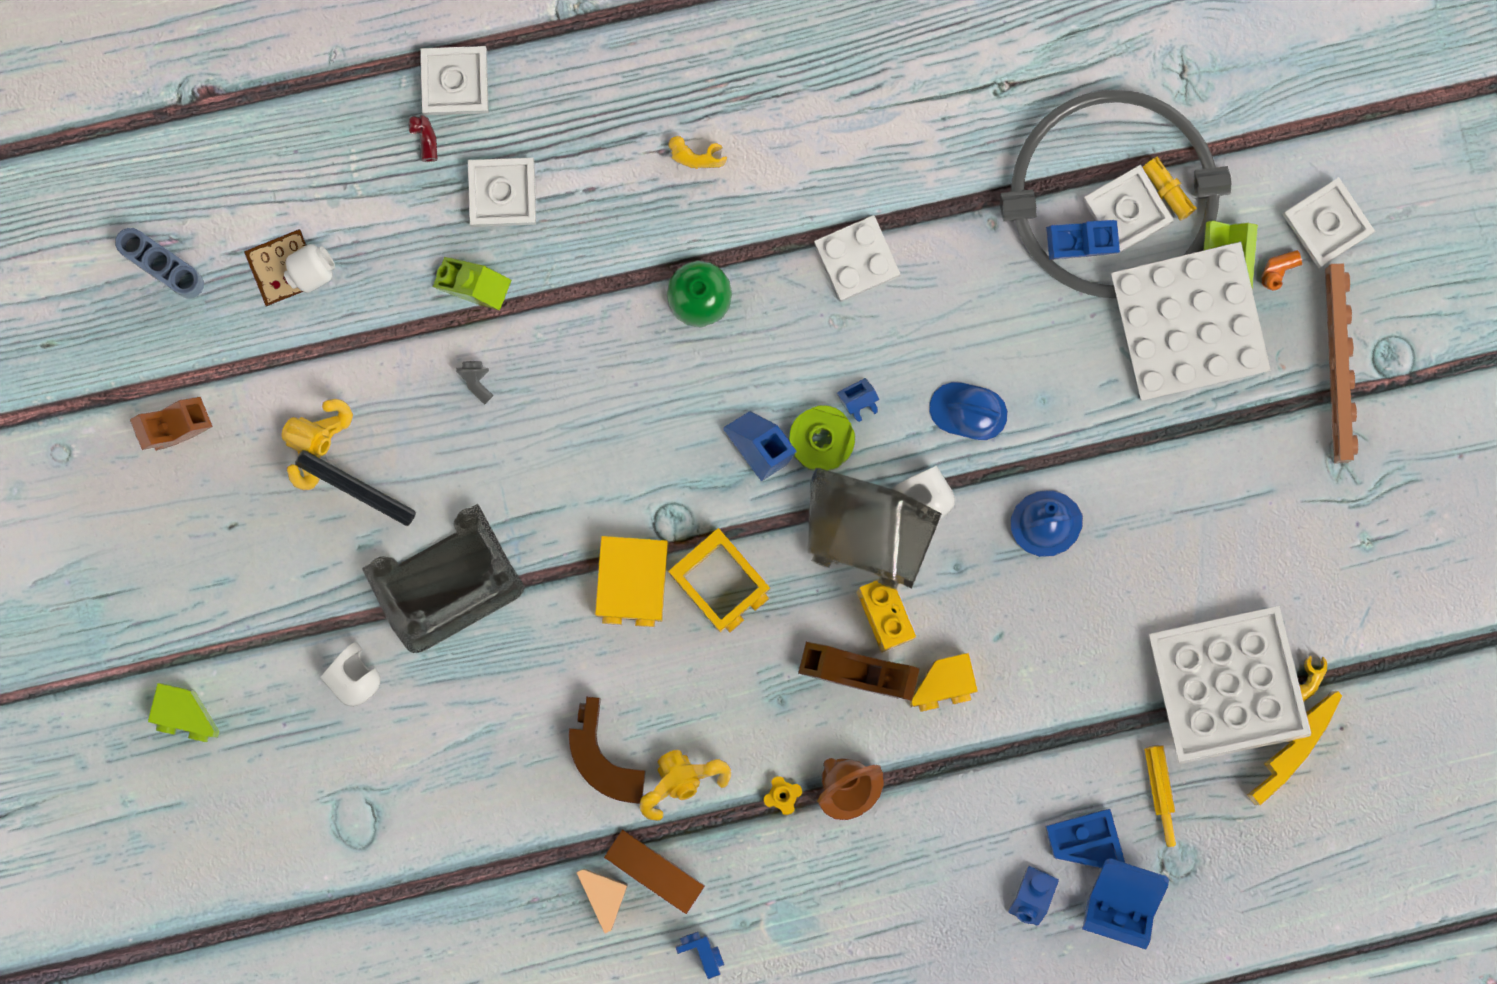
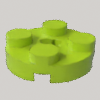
(811, 423)

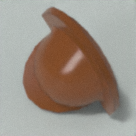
(849, 788)

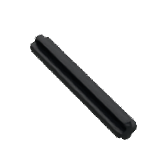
(355, 488)

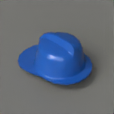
(968, 411)

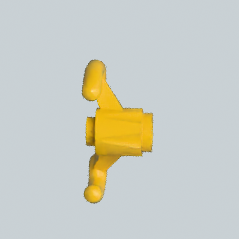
(314, 437)
(680, 780)

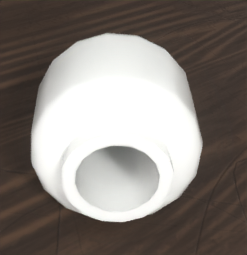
(309, 268)

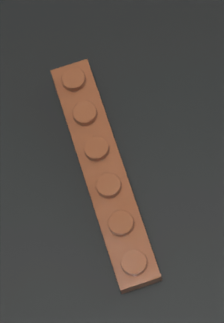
(1340, 349)

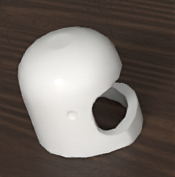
(930, 490)
(351, 678)

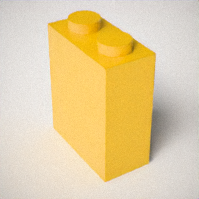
(631, 580)

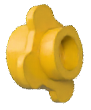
(791, 791)

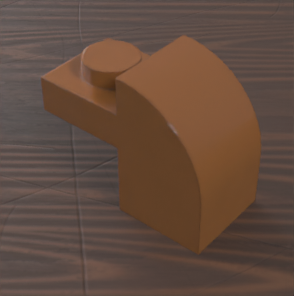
(172, 424)

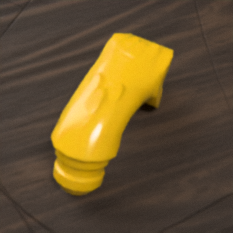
(685, 155)
(1314, 678)

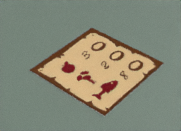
(269, 264)

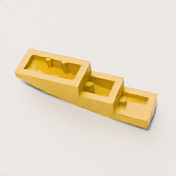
(1290, 757)

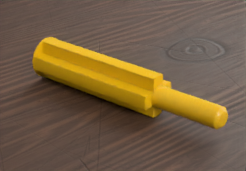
(1161, 789)

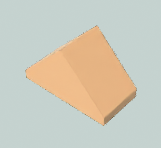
(604, 895)

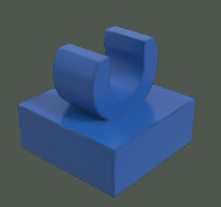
(858, 397)

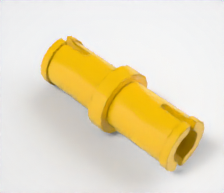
(1169, 188)

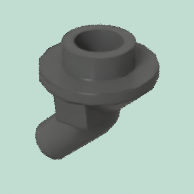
(472, 373)

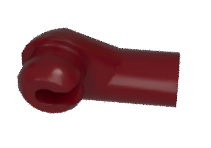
(427, 137)

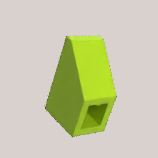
(472, 282)
(181, 710)

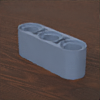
(148, 252)

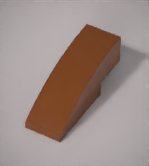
(654, 871)

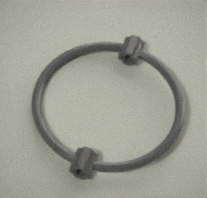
(1021, 204)

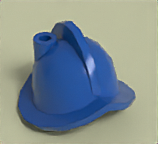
(1046, 523)

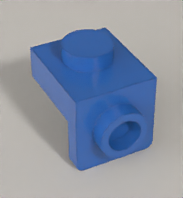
(1034, 896)
(709, 956)

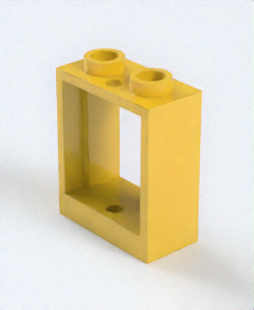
(697, 556)
(888, 627)

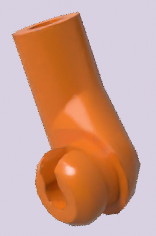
(1276, 268)

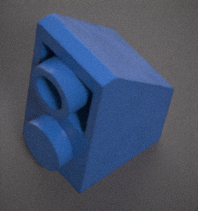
(760, 444)

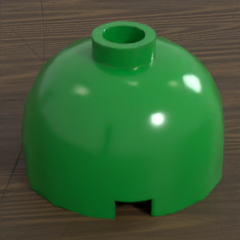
(699, 294)

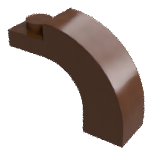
(858, 671)
(601, 774)

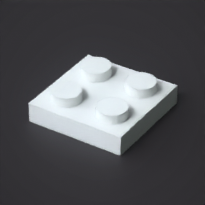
(454, 80)
(502, 192)
(1133, 204)
(1328, 222)
(857, 258)

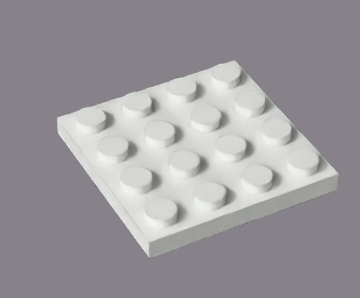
(1191, 321)
(1229, 685)

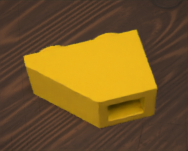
(946, 680)

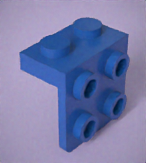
(1124, 903)

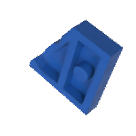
(1086, 839)

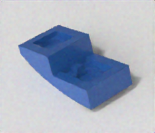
(1083, 239)

